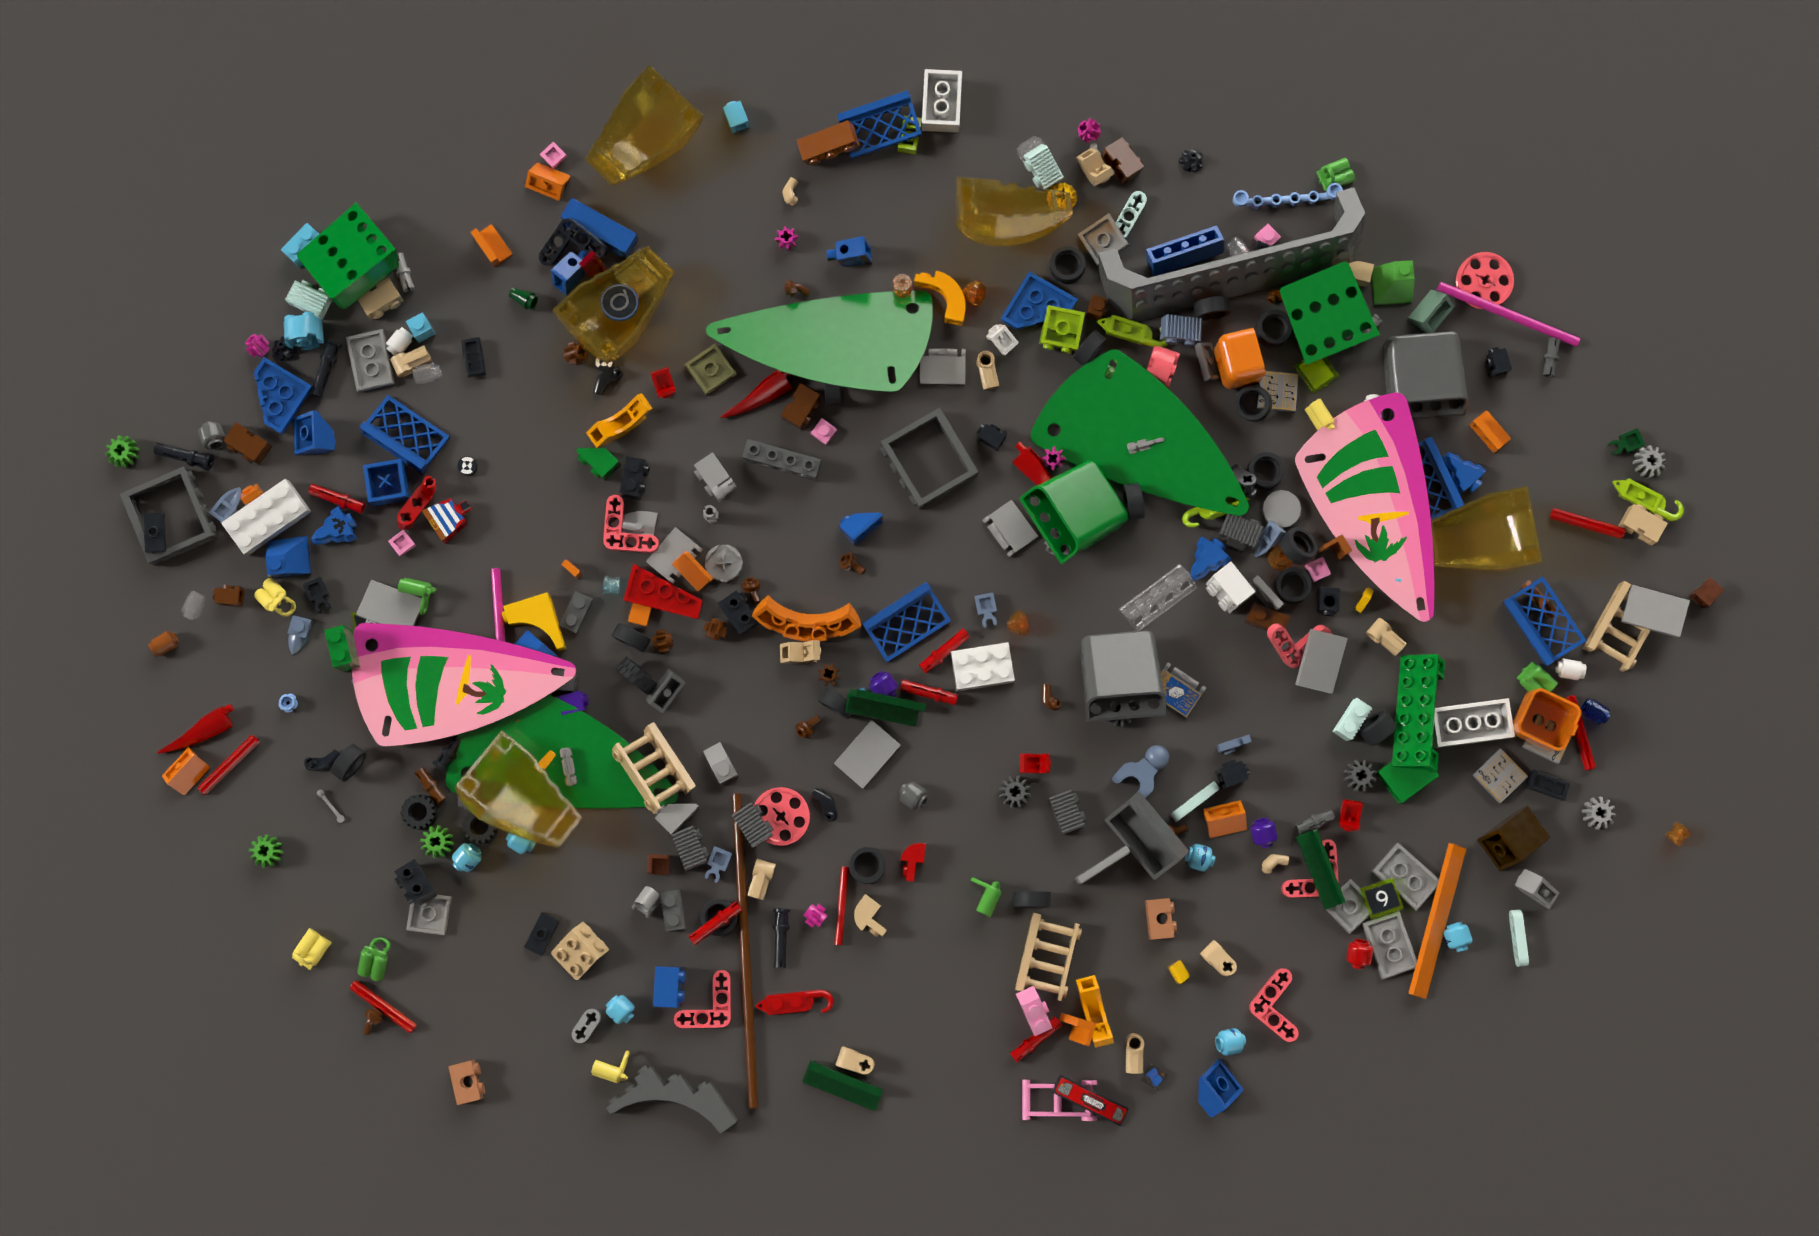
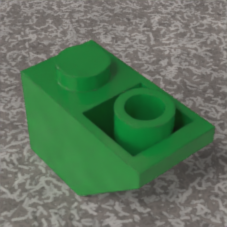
(600, 461)

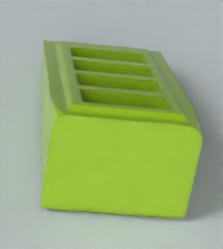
(906, 148)

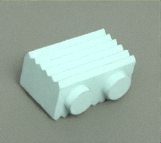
(1043, 167)
(308, 299)
(1352, 719)

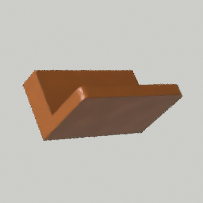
(1339, 546)

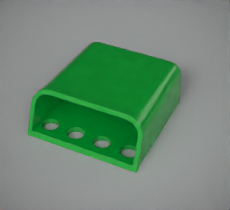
(347, 257)
(1326, 311)
(1078, 507)

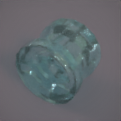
(611, 585)

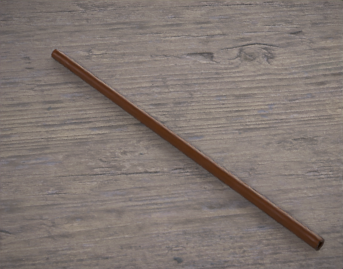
(745, 957)

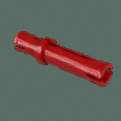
(345, 501)
(942, 652)
(929, 692)
(712, 925)
(1033, 1041)

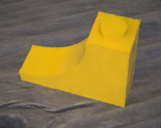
(536, 612)

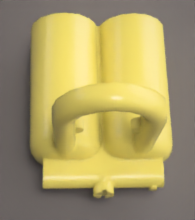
(1320, 415)
(272, 595)
(310, 949)
(609, 1071)

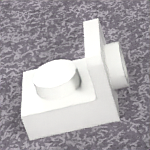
(1002, 338)

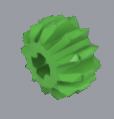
(127, 455)
(260, 847)
(437, 849)

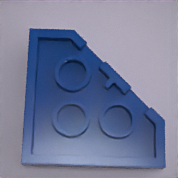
(1031, 302)
(279, 394)

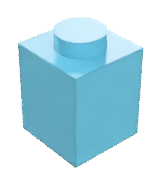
(735, 116)
(420, 327)

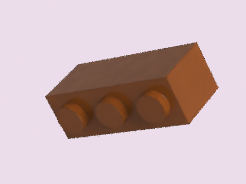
(828, 143)

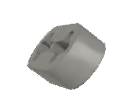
(590, 1028)

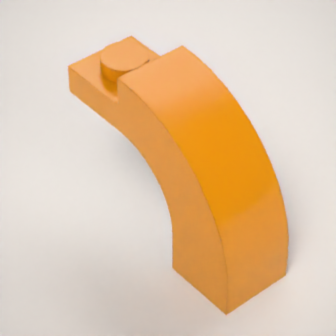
(949, 290)
(621, 423)
(1094, 1010)

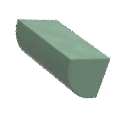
(1431, 311)

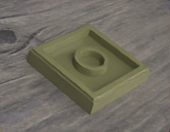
(710, 369)

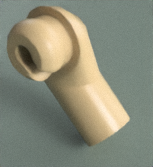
(788, 193)
(1272, 860)

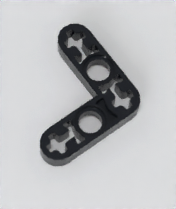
(567, 236)

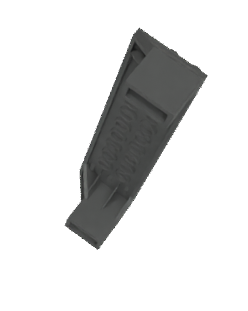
(1234, 276)

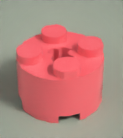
(1162, 364)

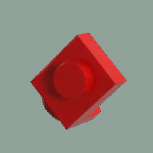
(663, 383)
(1035, 763)
(1350, 815)

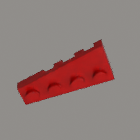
(659, 594)

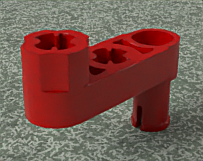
(423, 494)

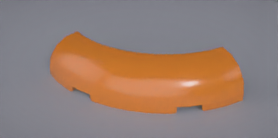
(806, 626)

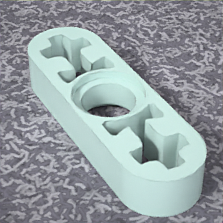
(1130, 202)
(1195, 801)
(1518, 938)

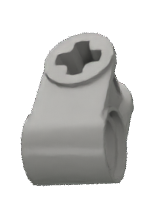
(646, 901)

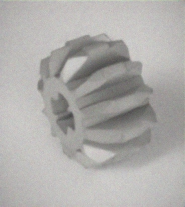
(1654, 457)
(1602, 819)

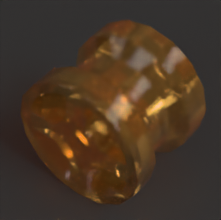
(903, 290)
(1678, 834)

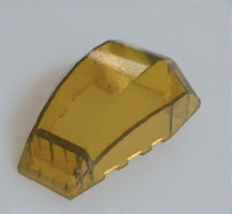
(643, 129)
(1007, 213)
(583, 313)
(1488, 534)
(516, 794)

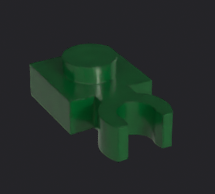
(1628, 441)

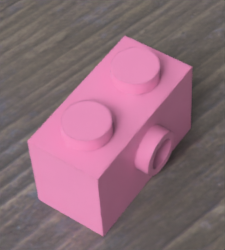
(1034, 1010)

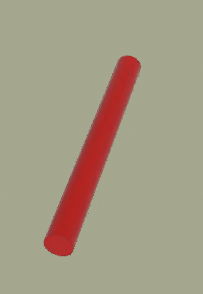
(841, 905)

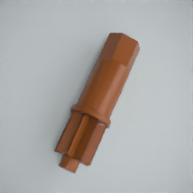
(1539, 601)

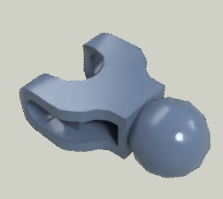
(1144, 770)

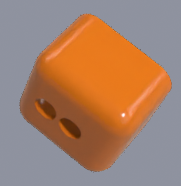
(1239, 359)
(1550, 707)

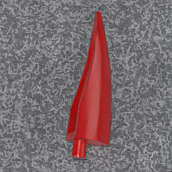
(768, 390)
(1031, 465)
(204, 729)

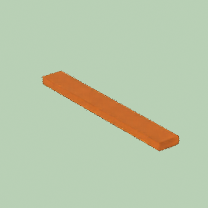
(1437, 921)

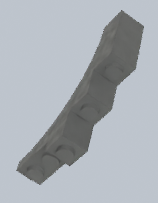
(651, 1087)

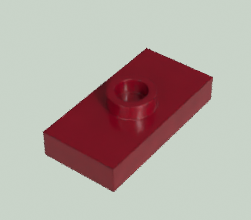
(592, 265)

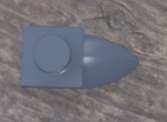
(226, 505)
(1269, 538)
(298, 633)

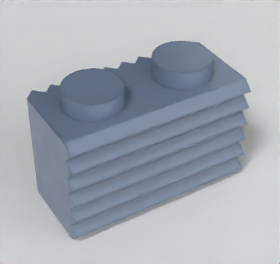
(1181, 329)

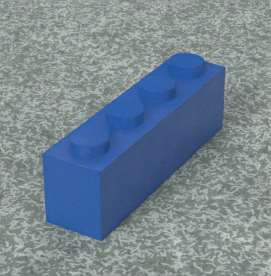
(611, 233)
(1185, 251)

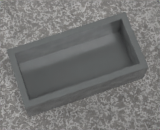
(1146, 835)

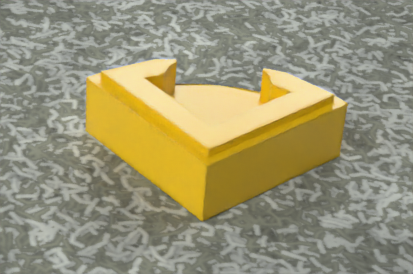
(1367, 594)

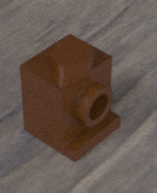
(1097, 308)
(229, 596)

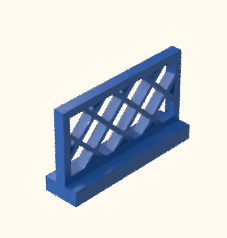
(879, 108)
(398, 449)
(1443, 476)
(899, 606)
(1530, 631)

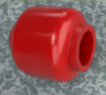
(1359, 953)

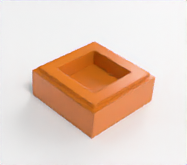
(572, 569)
(639, 615)

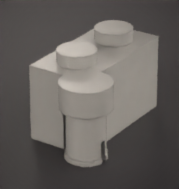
(714, 476)

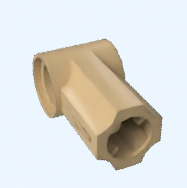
(406, 362)
(987, 372)
(1382, 633)
(762, 874)
(1134, 1056)

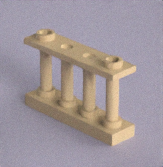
(1603, 626)
(662, 751)
(1029, 962)

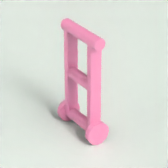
(1026, 1113)

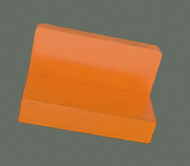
(547, 181)
(492, 245)
(1490, 431)
(692, 570)
(185, 771)
(1225, 819)
(1081, 1029)

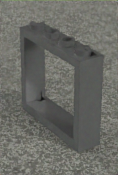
(905, 482)
(202, 511)

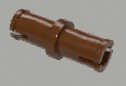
(430, 785)

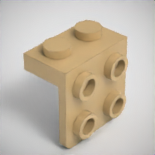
(579, 950)

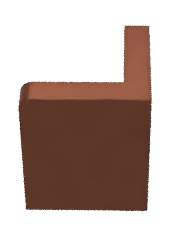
(1706, 593)
(658, 864)

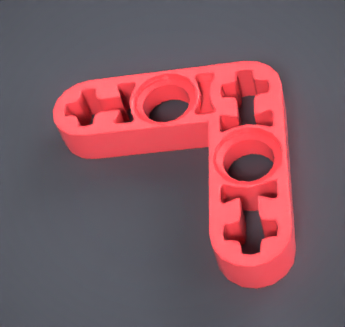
(616, 532)
(1296, 650)
(1294, 883)
(717, 1008)
(1268, 1010)

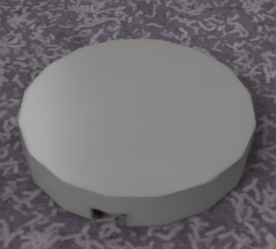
(1282, 508)
(723, 563)

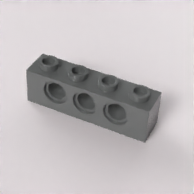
(782, 460)

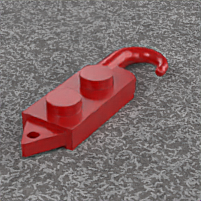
(794, 1002)

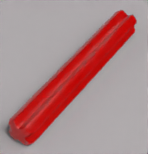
(1587, 523)
(1582, 741)
(245, 748)
(383, 1006)

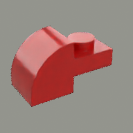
(912, 854)

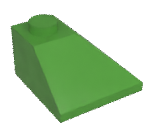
(1393, 283)

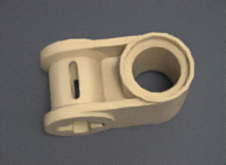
(1216, 956)
(851, 1060)

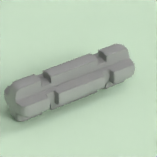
(1142, 445)
(568, 766)

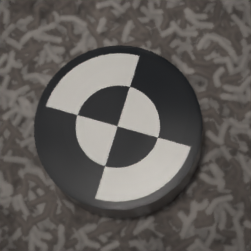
(603, 366)
(467, 466)

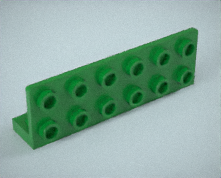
(1417, 711)

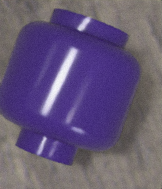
(883, 684)
(1263, 832)

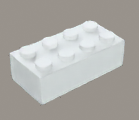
(266, 517)
(1472, 723)

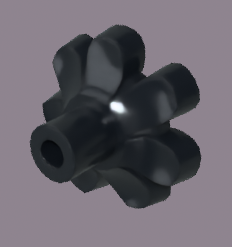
(1191, 160)
(282, 350)

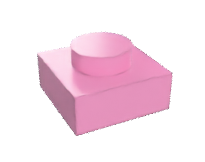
(553, 155)
(1267, 235)
(823, 431)
(402, 543)
(1317, 569)

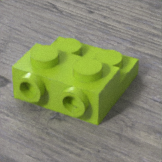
(1062, 329)

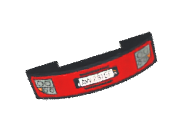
(1090, 1100)

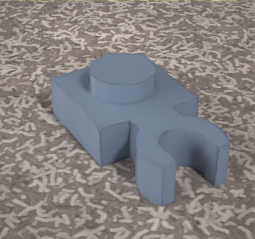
(986, 606)
(1229, 746)
(719, 861)

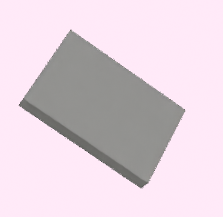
(370, 360)
(388, 606)
(1655, 611)
(1321, 661)
(867, 754)
(1102, 865)
(1409, 874)
(1391, 945)

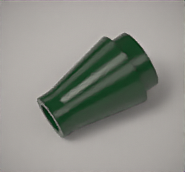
(524, 298)

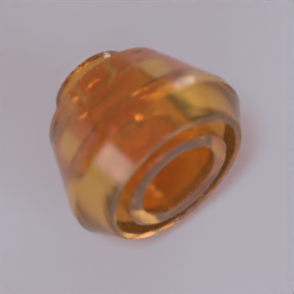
(974, 292)
(1277, 560)
(1018, 623)

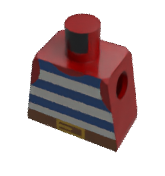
(447, 518)

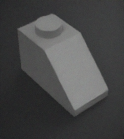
(720, 763)
(675, 815)
(1537, 888)

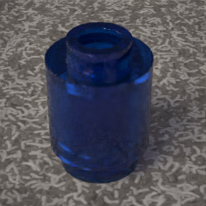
(1595, 711)

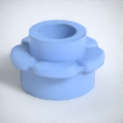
(283, 702)

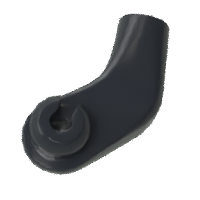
(606, 377)
(323, 763)
(827, 803)

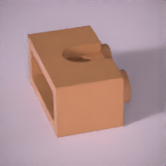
(1157, 930)
(458, 1073)

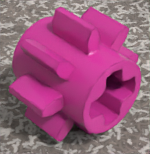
(1089, 130)
(786, 244)
(257, 345)
(1059, 458)
(815, 915)

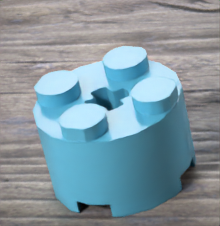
(303, 331)

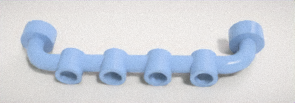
(1242, 199)

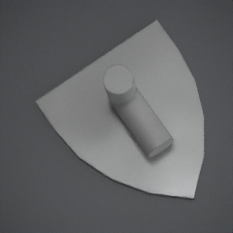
(638, 523)

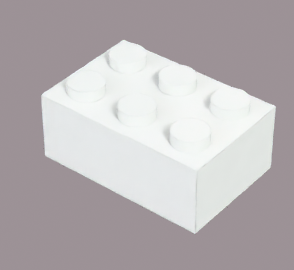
(941, 100)
(1229, 587)
(982, 666)

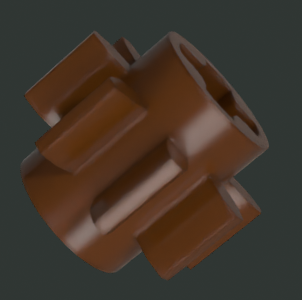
(575, 353)
(715, 629)
(662, 641)
(831, 669)

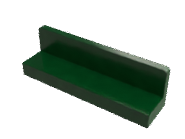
(883, 707)
(1320, 869)
(842, 1085)

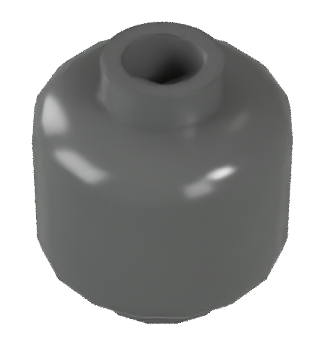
(212, 435)
(913, 796)

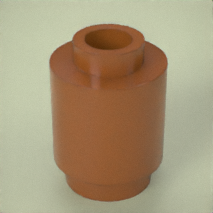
(163, 643)

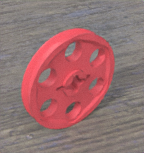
(1485, 271)
(791, 814)

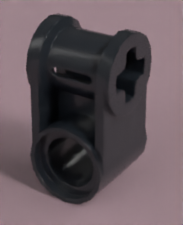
(1246, 480)

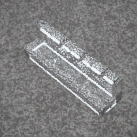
(1157, 594)

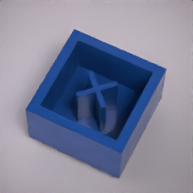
(386, 482)
(668, 986)

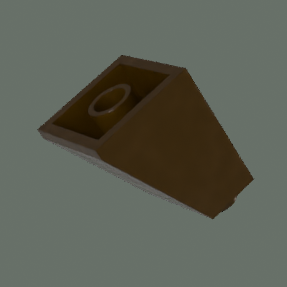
(1514, 838)

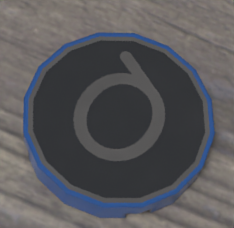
(619, 302)

